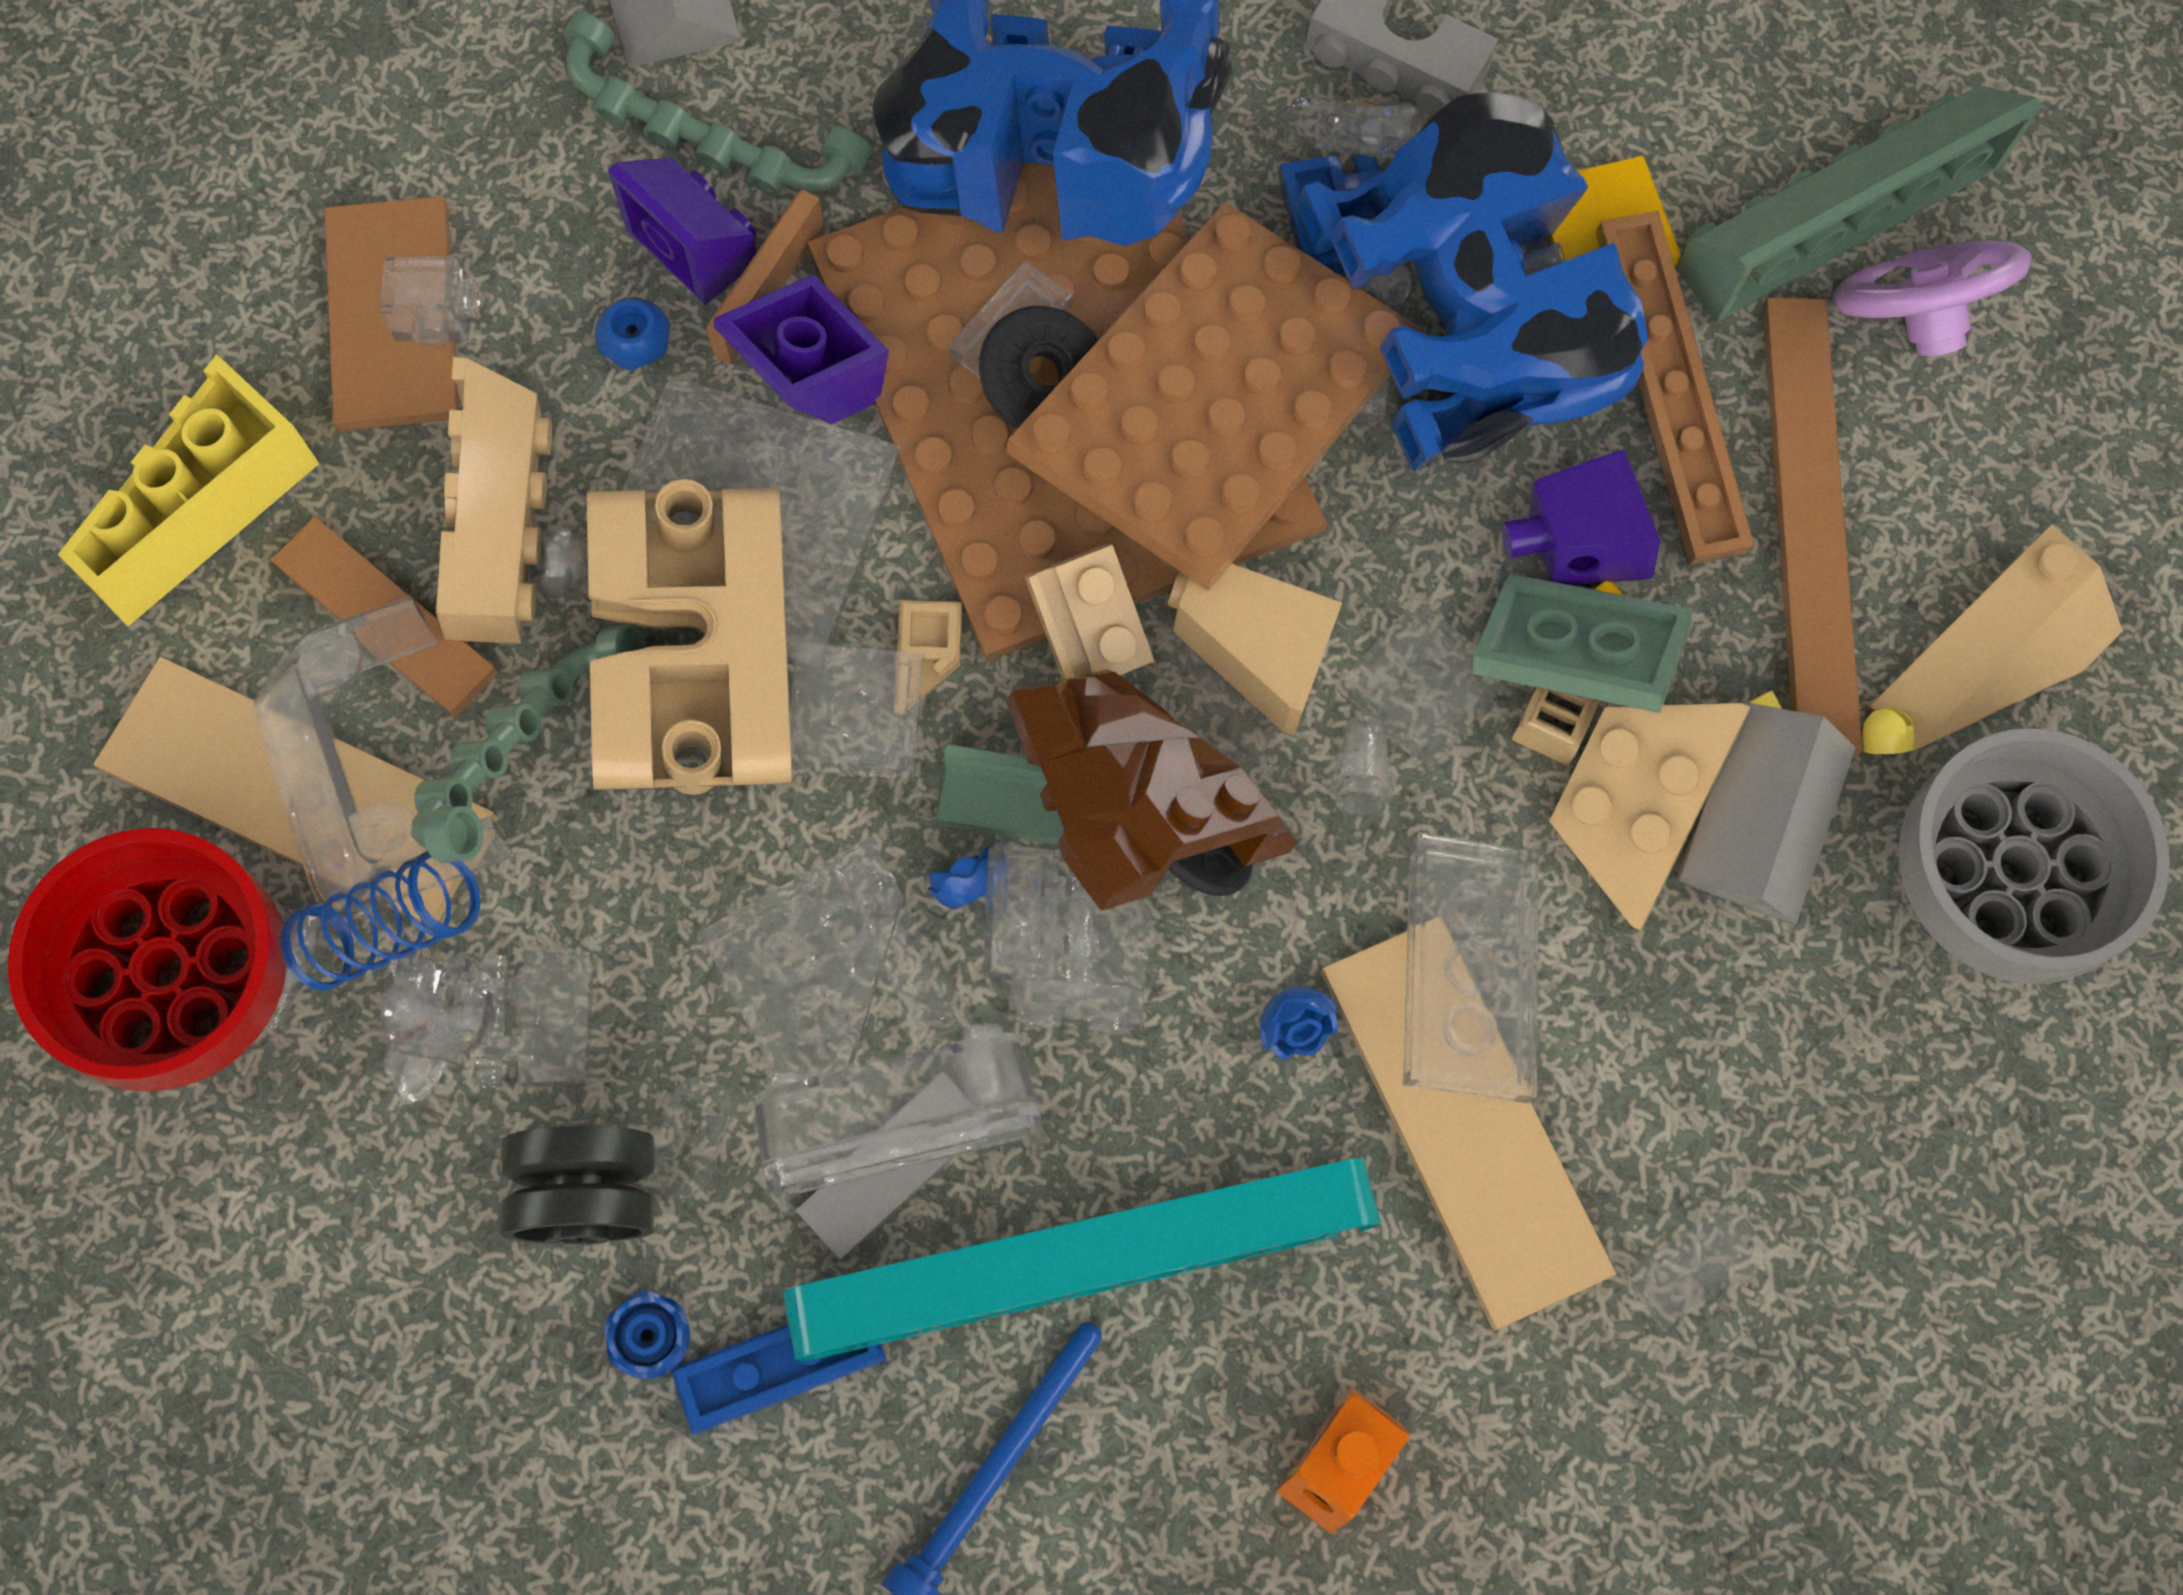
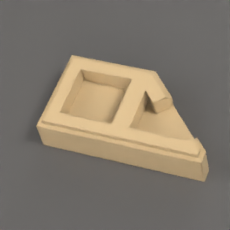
(931, 630)

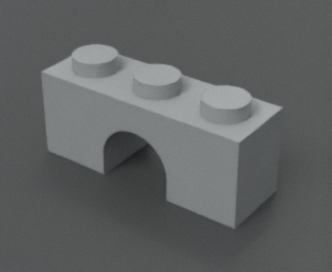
(1424, 70)

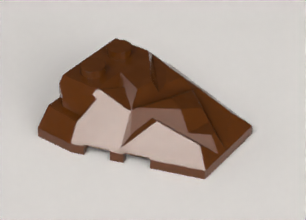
(1136, 786)

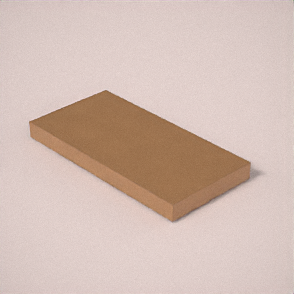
(372, 374)

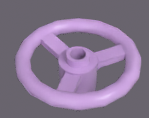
(1936, 292)

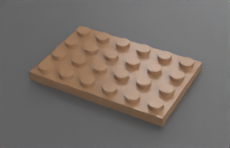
(1211, 395)

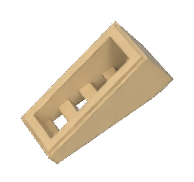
(1548, 738)

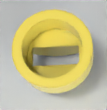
(1888, 732)

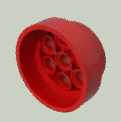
(74, 936)

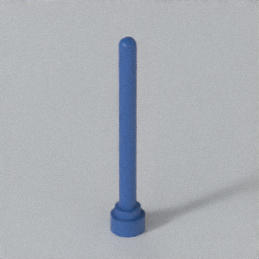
(921, 1573)

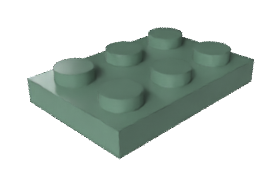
(1583, 642)

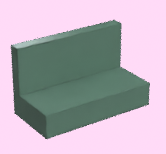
(995, 795)

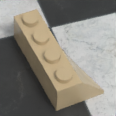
(493, 507)

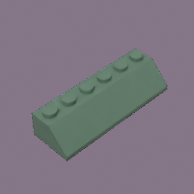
(1853, 198)

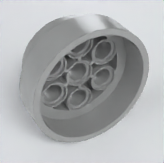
(2090, 816)

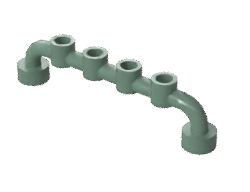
(716, 142)
(444, 805)

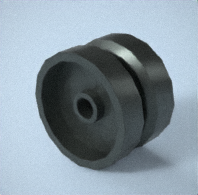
(577, 1185)

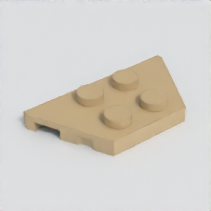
(1641, 795)

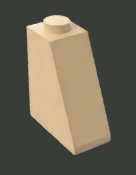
(1257, 637)

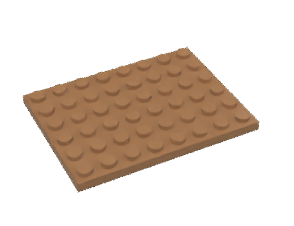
(992, 518)

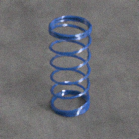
(329, 915)

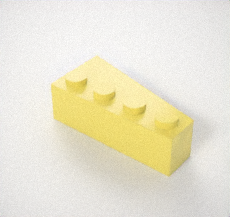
(183, 509)

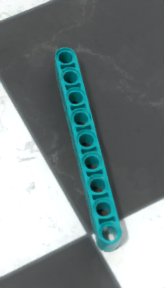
(1078, 1259)

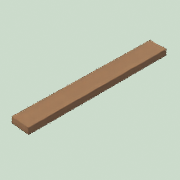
(1811, 514)

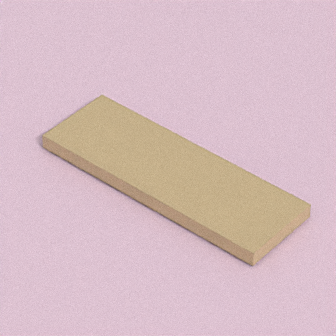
(205, 755)
(1476, 1156)

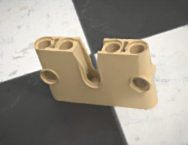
(706, 695)

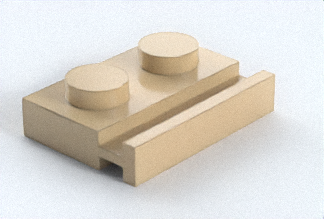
(1089, 614)

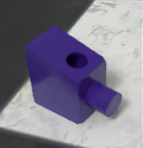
(1588, 524)

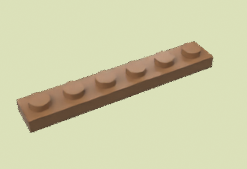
(1679, 398)

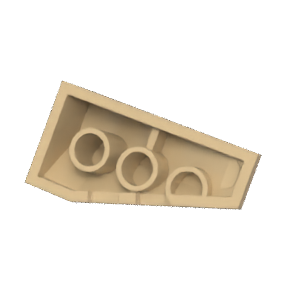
(2017, 638)

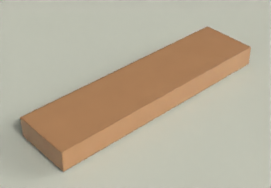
(351, 585)

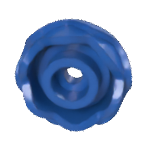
(636, 349)
(961, 882)
(1298, 1022)
(625, 1330)

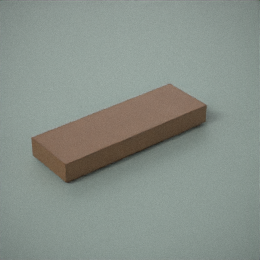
(772, 263)

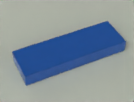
(757, 1376)

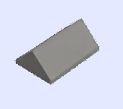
(672, 28)
(1769, 812)

